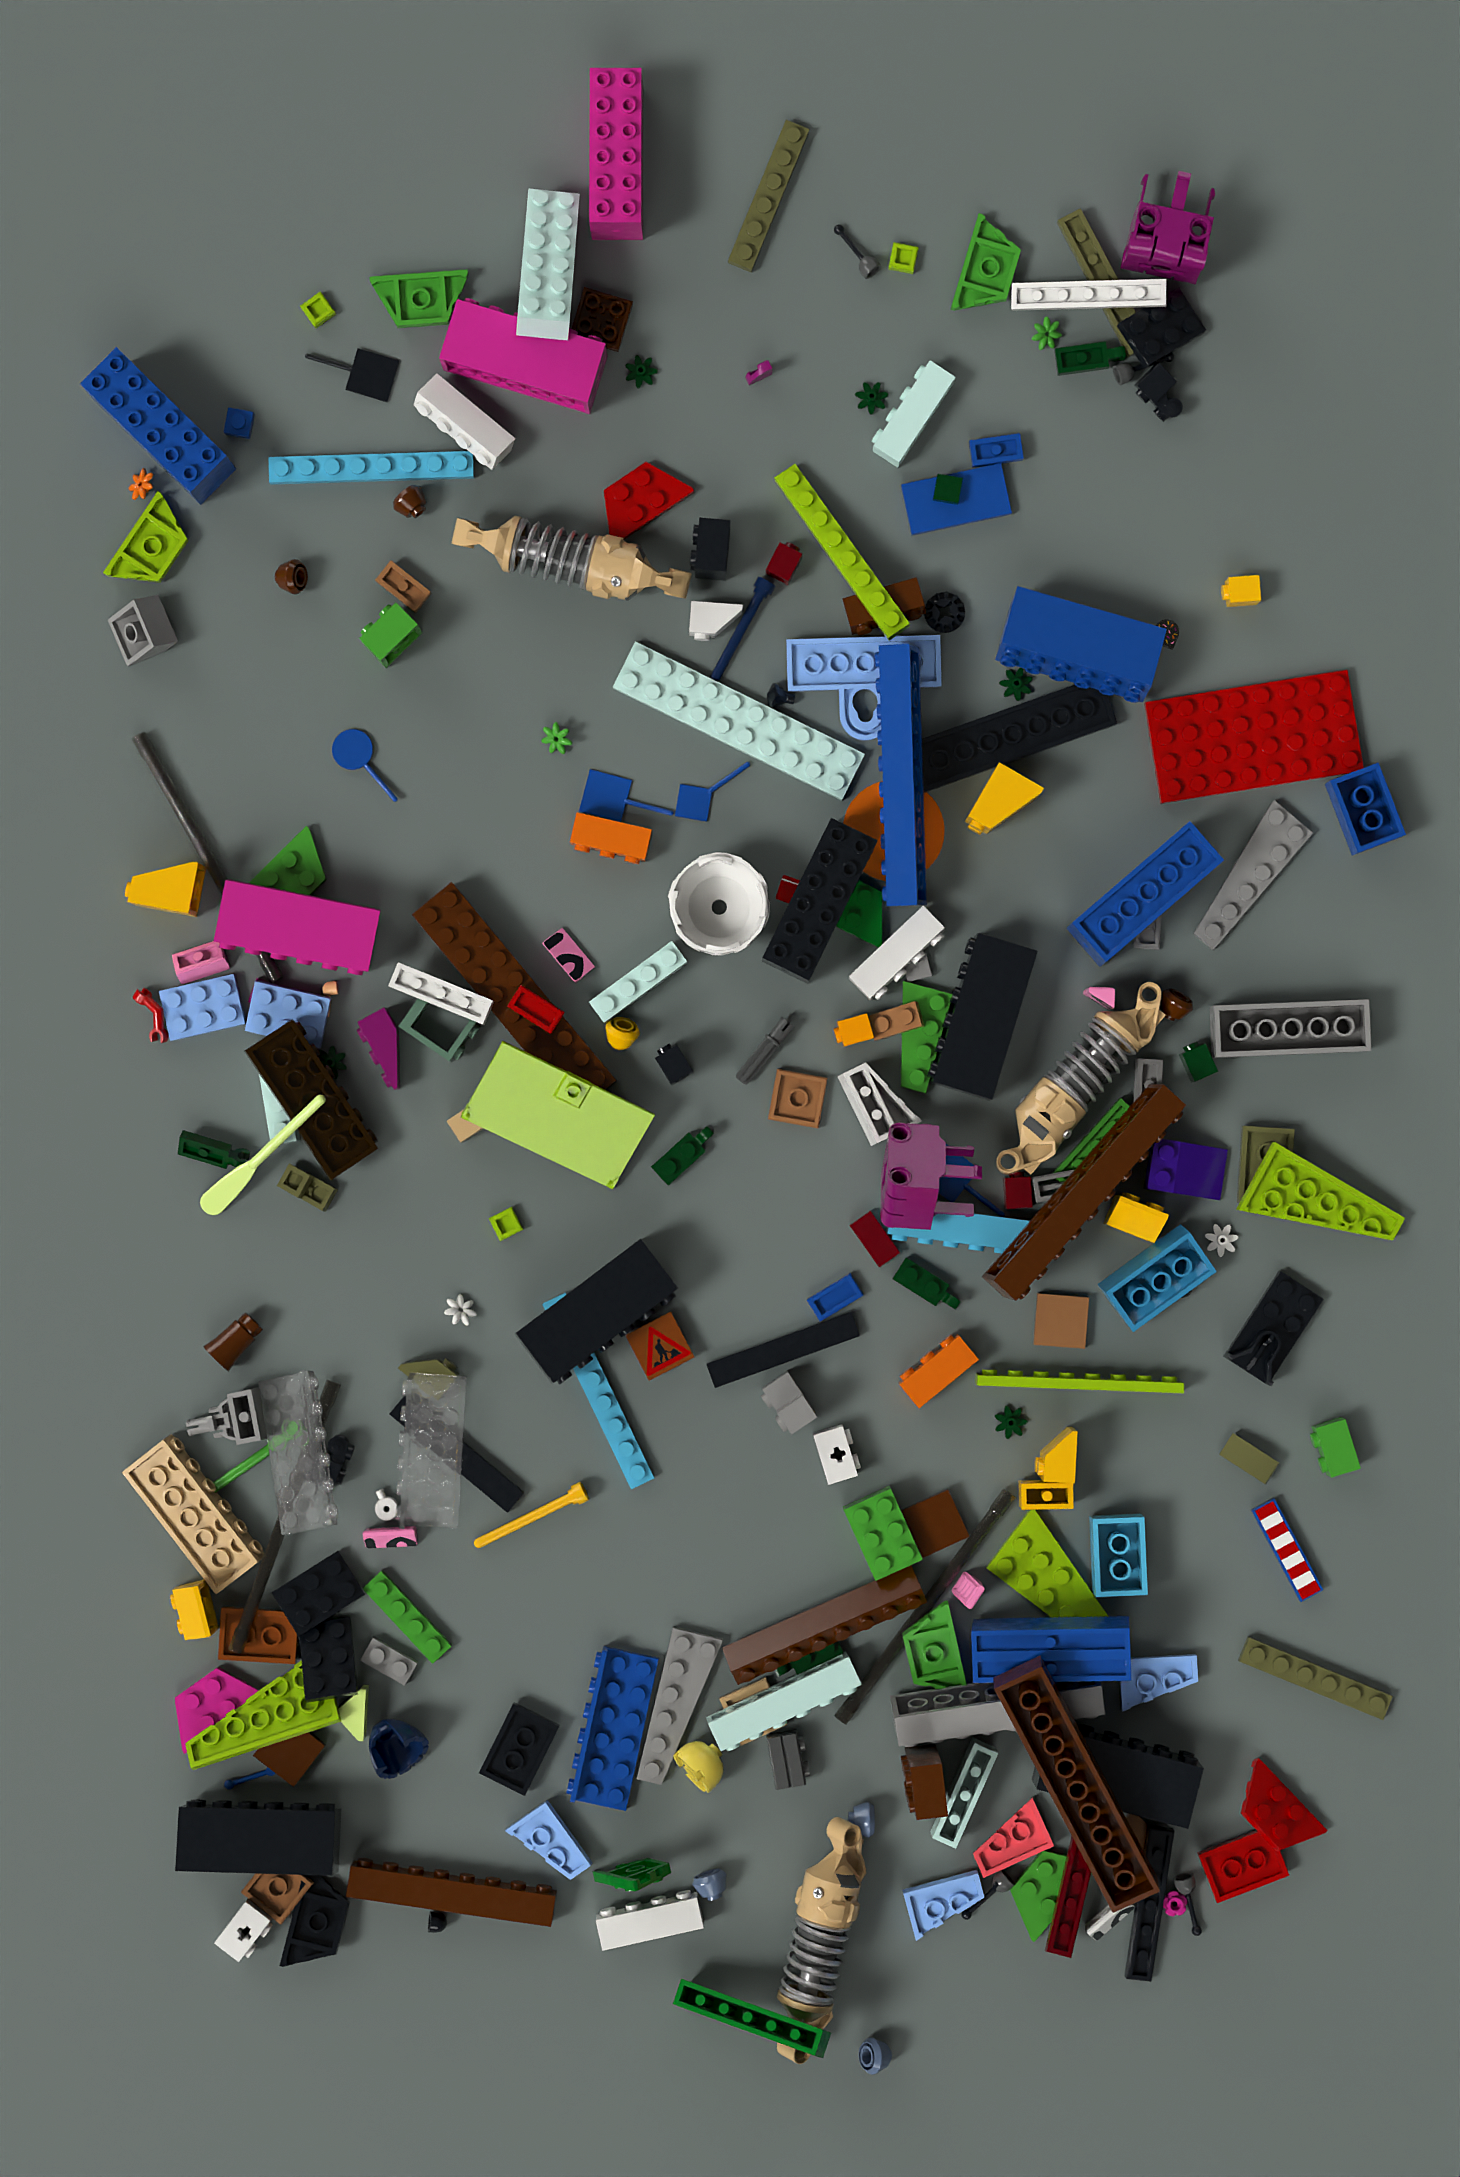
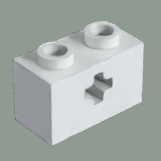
(836, 1469)
(232, 1938)

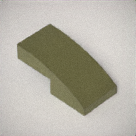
(307, 1187)
(1249, 1458)

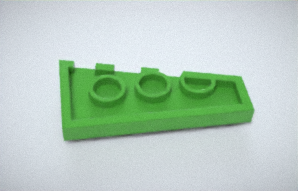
(920, 1043)

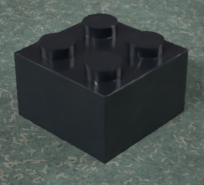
(712, 548)

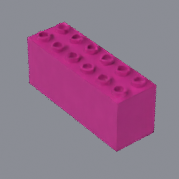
(616, 154)
(485, 348)
(296, 927)

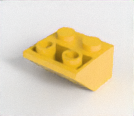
(1135, 1218)

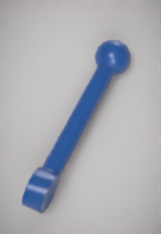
(229, 1784)

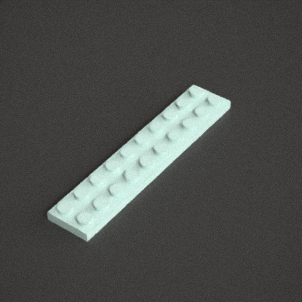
(738, 721)

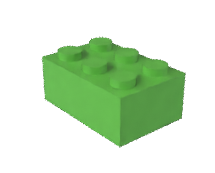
(882, 1533)

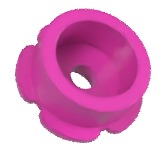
(1174, 1896)

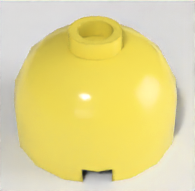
(701, 1764)

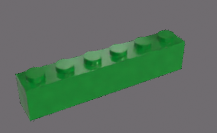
(752, 2018)

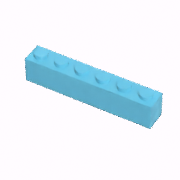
(974, 1230)

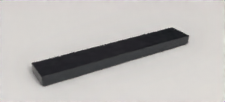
(783, 1349)
(480, 1472)
(1149, 1910)

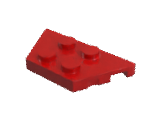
(641, 499)
(1277, 1811)

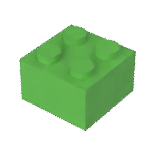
(390, 634)

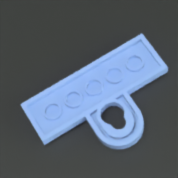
(851, 667)

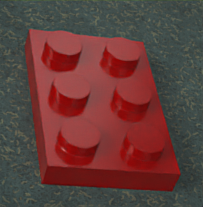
(1241, 1865)

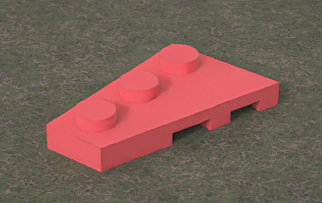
(1014, 1841)

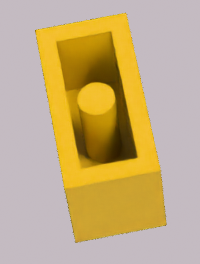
(1045, 1495)

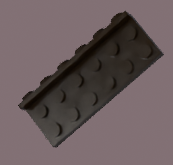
(295, 1078)

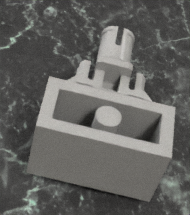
(239, 1418)

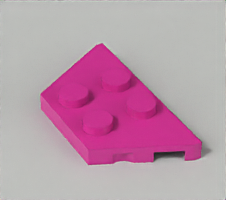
(209, 1702)

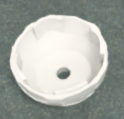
(724, 879)

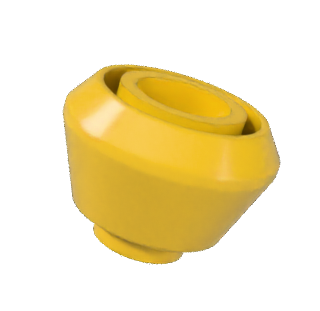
(621, 1032)

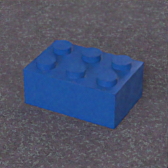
(1365, 809)

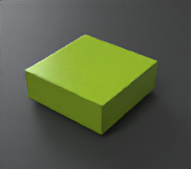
(903, 258)
(317, 309)
(506, 1223)

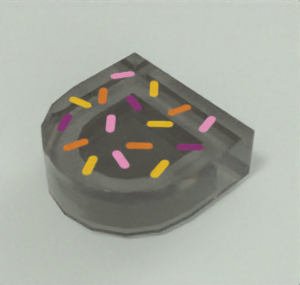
(1171, 634)

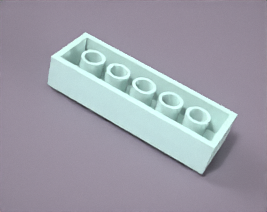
(547, 264)

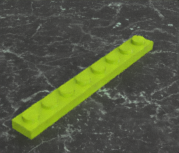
(842, 552)
(1091, 1381)

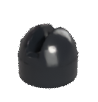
(436, 1922)

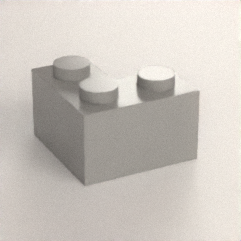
(790, 1403)

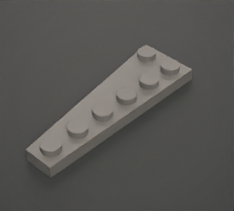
(1263, 857)

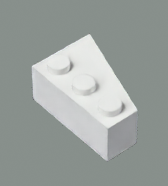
(874, 1103)

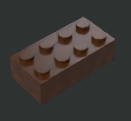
(924, 1782)

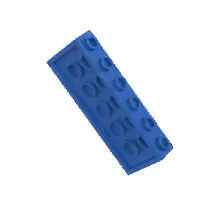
(613, 1728)

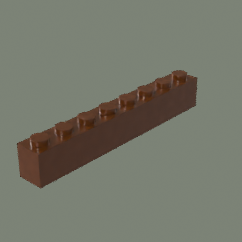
(824, 1625)
(451, 1892)

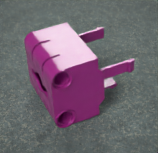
(1169, 244)
(912, 1174)

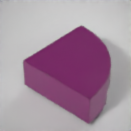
(763, 371)

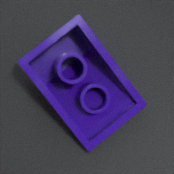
(1186, 1169)

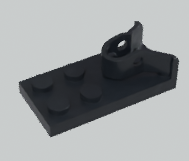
(1273, 1327)

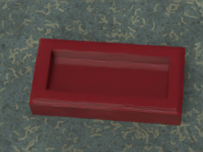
(874, 1239)

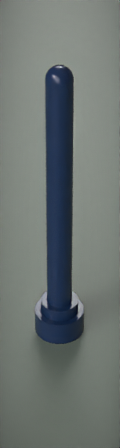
(762, 590)

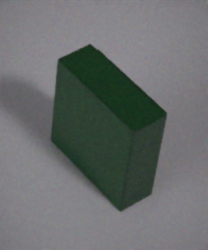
(947, 489)

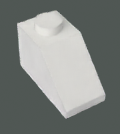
(711, 618)

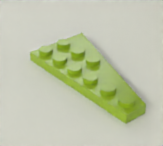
(1304, 1193)
(1042, 1571)
(264, 1719)

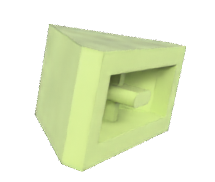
(354, 1713)

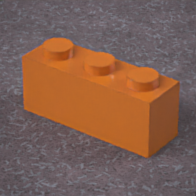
(610, 838)
(937, 1370)

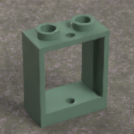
(457, 1048)

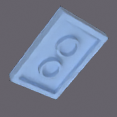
(276, 1004)
(202, 1007)

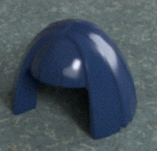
(395, 1747)

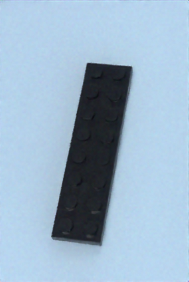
(1013, 734)

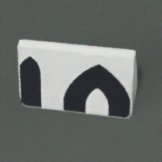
(1105, 1921)

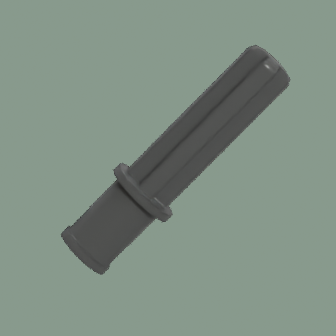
(764, 1051)

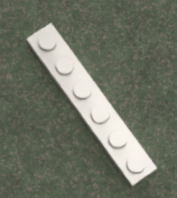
(1089, 294)

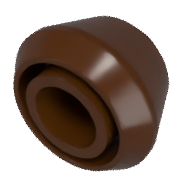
(410, 502)
(292, 576)
(1175, 1004)

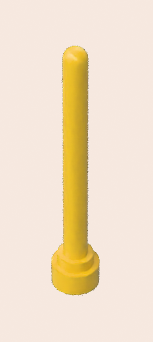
(575, 1495)

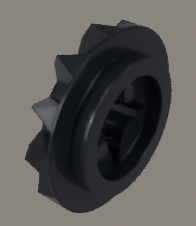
(947, 623)

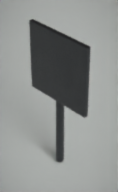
(370, 374)

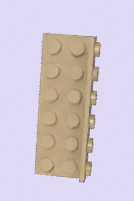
(194, 1513)

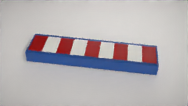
(1286, 1549)

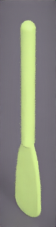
(230, 1185)

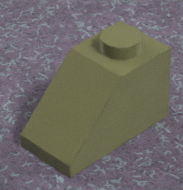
(430, 1366)

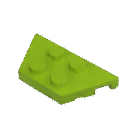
(150, 545)

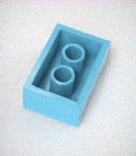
(1118, 1555)

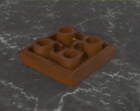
(602, 317)
(935, 1523)
(291, 1757)

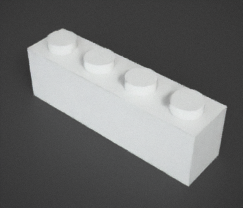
(464, 421)
(897, 953)
(649, 1920)

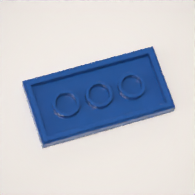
(980, 499)

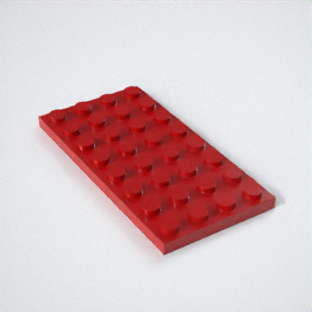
(1253, 736)

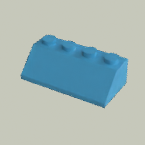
(1157, 1277)

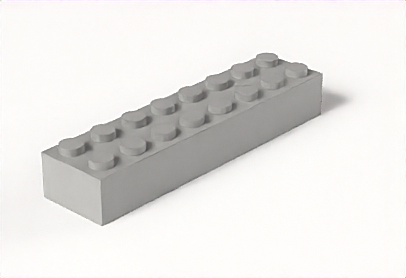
(975, 1710)

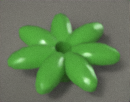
(1046, 333)
(556, 738)

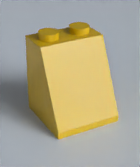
(1001, 798)
(169, 889)

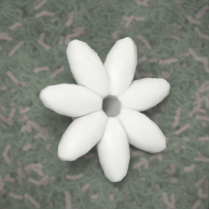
(1221, 1246)
(460, 1310)

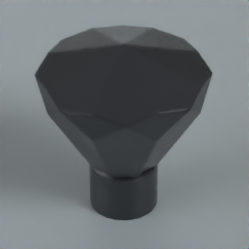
(777, 696)

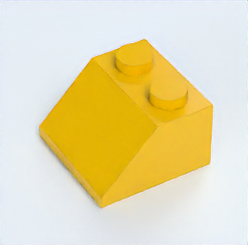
(1058, 1458)
(195, 1610)

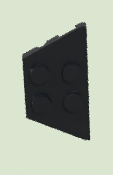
(315, 1923)

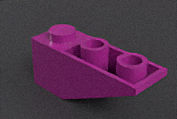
(383, 1039)

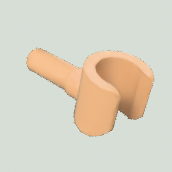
(329, 989)

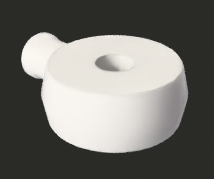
(385, 1501)

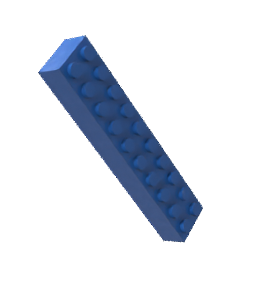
(902, 775)

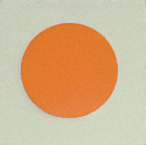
(864, 817)

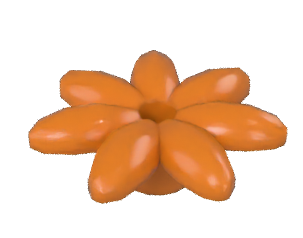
(141, 484)

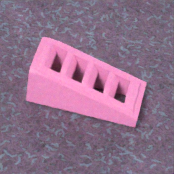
(968, 1589)

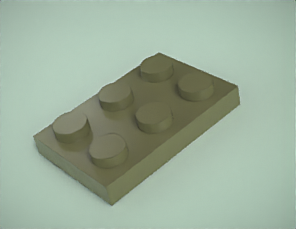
(1253, 1148)

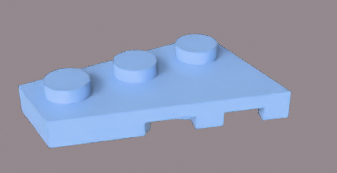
(1157, 1676)
(550, 1837)
(938, 1900)

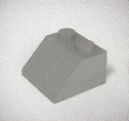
(142, 629)

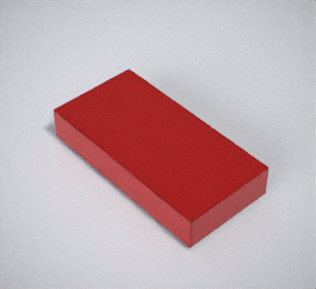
(535, 1009)

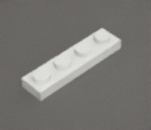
(441, 993)

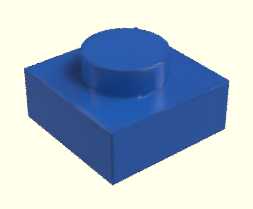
(239, 423)

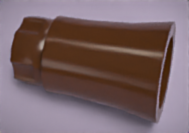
(233, 1341)

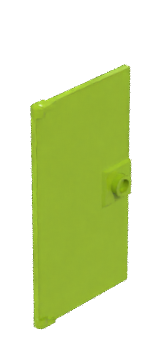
(557, 1115)

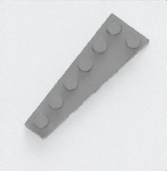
(681, 1682)

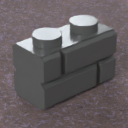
(786, 1759)

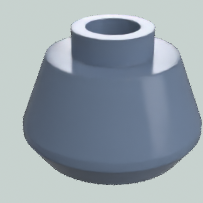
(864, 1817)
(710, 1884)
(874, 2055)

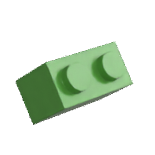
(1335, 1447)

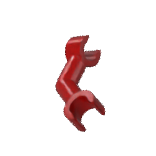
(145, 998)

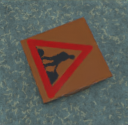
(659, 1346)

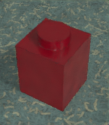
(784, 562)
(1017, 1191)

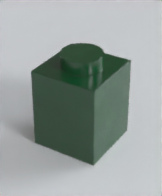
(1197, 1061)

